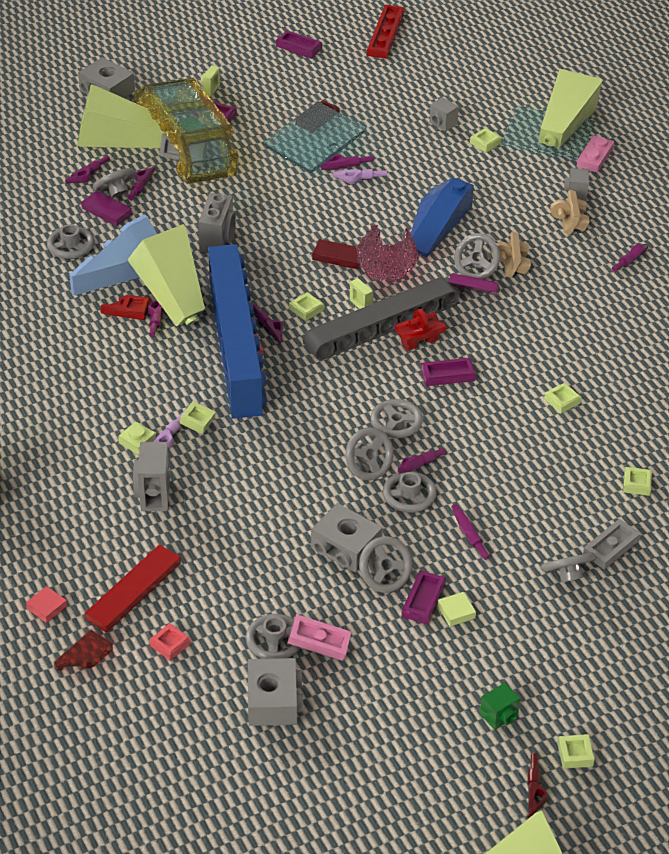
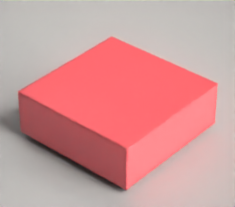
(46, 604)
(170, 642)

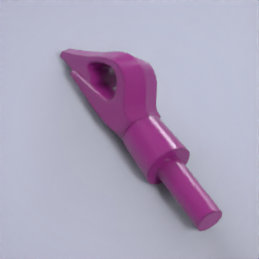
(339, 162)
(84, 174)
(141, 178)
(632, 255)
(155, 311)
(271, 325)
(415, 462)
(469, 531)

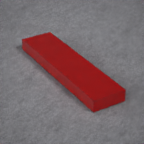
(385, 31)
(132, 588)

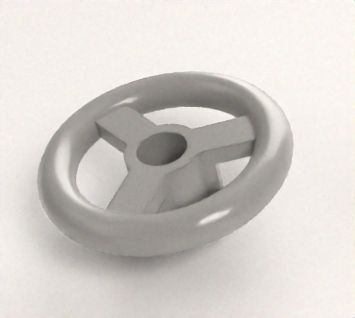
(115, 182)
(70, 239)
(484, 262)
(397, 422)
(358, 453)
(410, 489)
(376, 567)
(569, 567)
(274, 630)

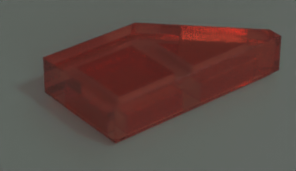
(85, 652)

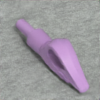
(353, 176)
(170, 430)

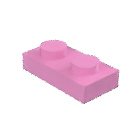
(595, 153)
(319, 637)

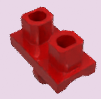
(421, 327)

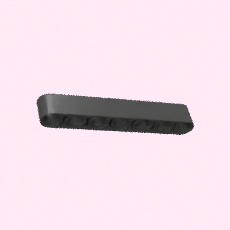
(379, 318)

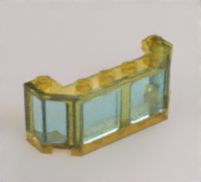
(192, 127)

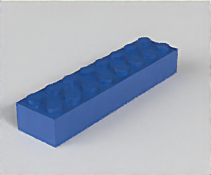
(236, 332)

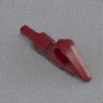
(534, 787)

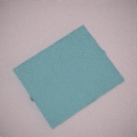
(525, 131)
(314, 137)

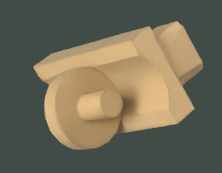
(571, 213)
(514, 255)

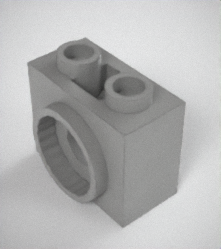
(108, 77)
(217, 222)
(152, 476)
(343, 536)
(274, 692)

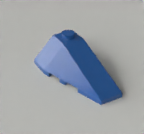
(440, 213)

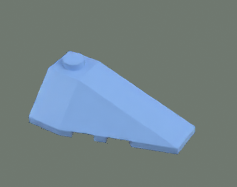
(111, 263)

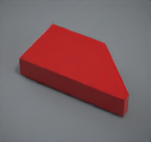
(128, 307)

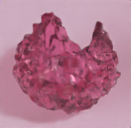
(386, 261)

